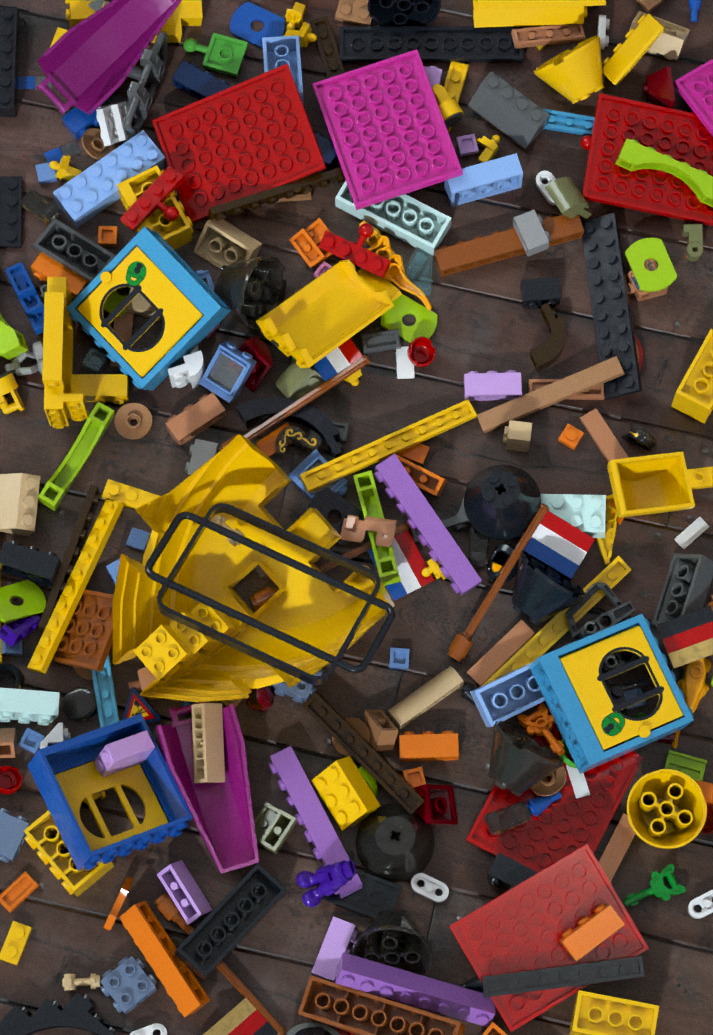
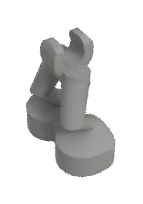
(37, 354)

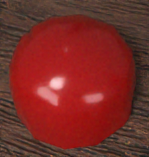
(421, 352)
(10, 780)

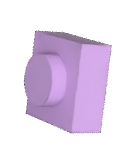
(467, 145)

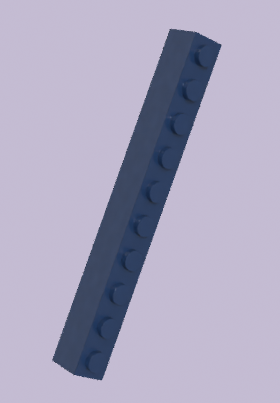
(203, 84)

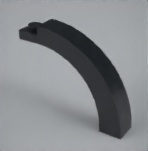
(262, 409)

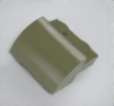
(568, 198)
(298, 381)
(273, 827)

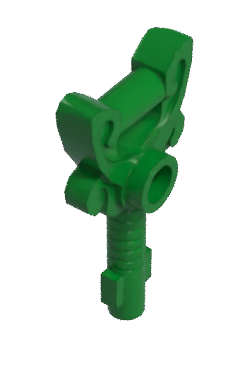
(657, 887)

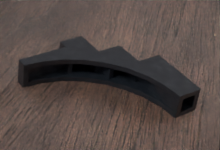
(50, 1016)

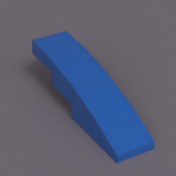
(27, 296)

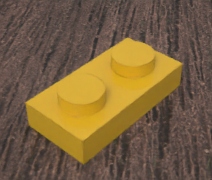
(15, 943)

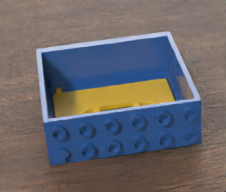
(69, 775)

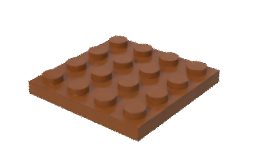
(88, 633)

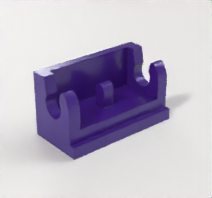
(19, 629)

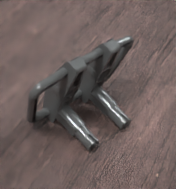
(149, 73)
(616, 615)

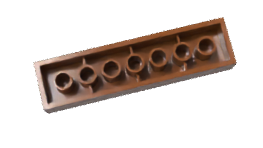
(369, 1014)

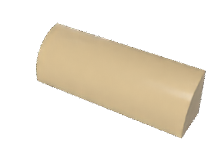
(425, 697)
(208, 743)

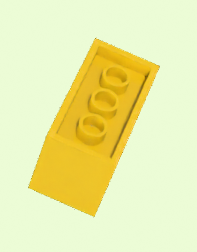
(175, 232)
(695, 392)
(61, 864)
(611, 1016)

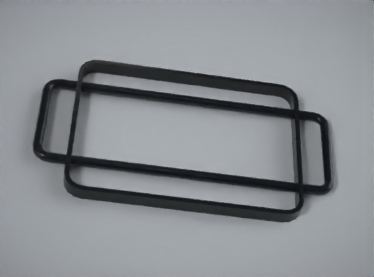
(292, 538)

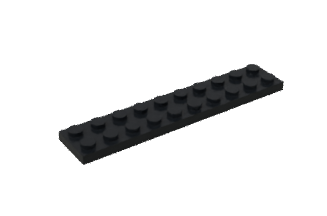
(432, 43)
(611, 302)

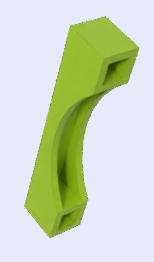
(636, 157)
(11, 341)
(65, 475)
(372, 507)

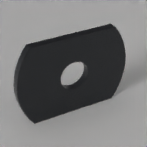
(328, 500)

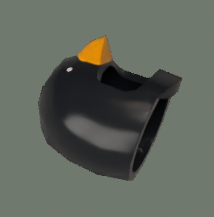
(497, 561)

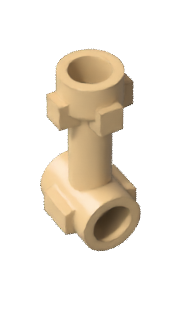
(220, 520)
(70, 982)

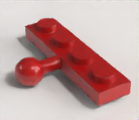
(153, 199)
(355, 252)

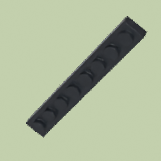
(562, 976)

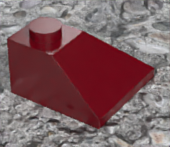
(660, 88)
(261, 354)
(439, 806)

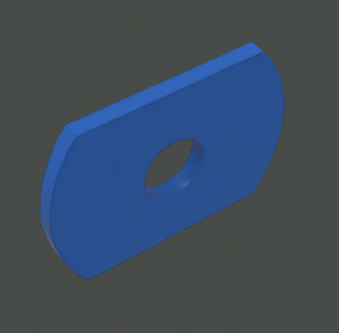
(248, 13)

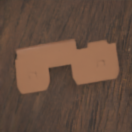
(355, 529)

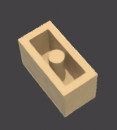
(517, 436)

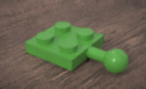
(222, 54)

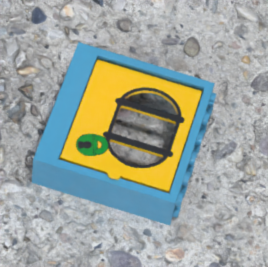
(178, 314)
(584, 705)

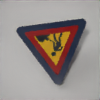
(139, 705)

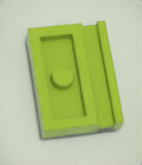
(687, 764)

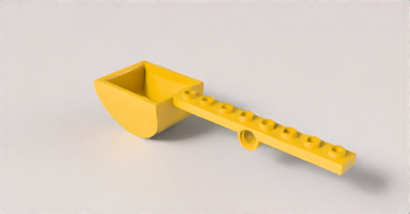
(655, 484)

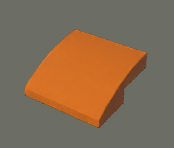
(308, 242)

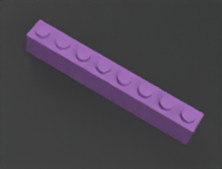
(427, 524)
(311, 814)
(414, 989)

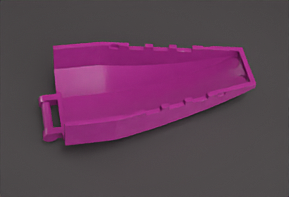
(101, 52)
(218, 809)

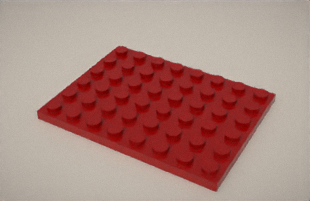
(239, 142)
(647, 190)
(564, 823)
(525, 926)

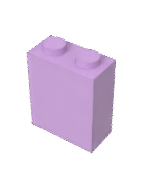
(124, 753)

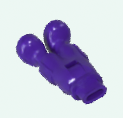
(330, 878)

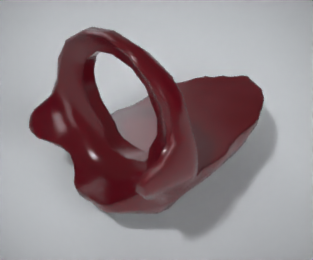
(265, 698)

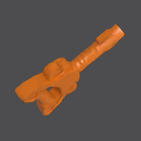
(542, 727)

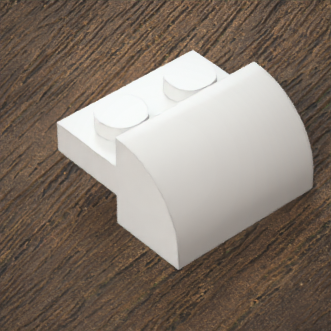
(111, 122)
(190, 371)

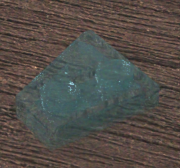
(420, 270)

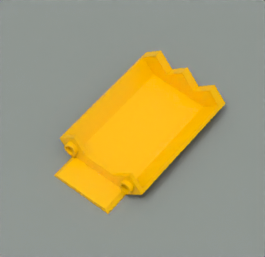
(530, 12)
(327, 312)

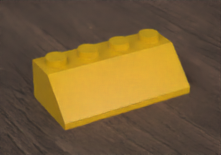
(632, 49)

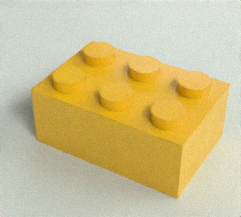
(345, 793)

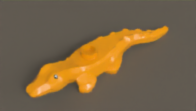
(396, 273)
(693, 686)

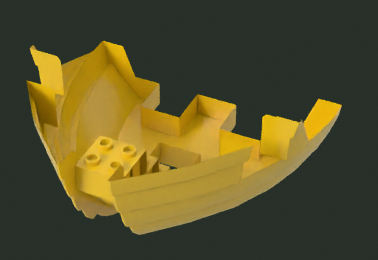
(195, 665)

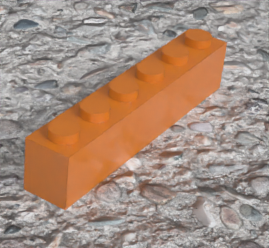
(160, 954)

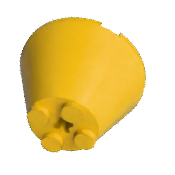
(575, 71)
(678, 797)

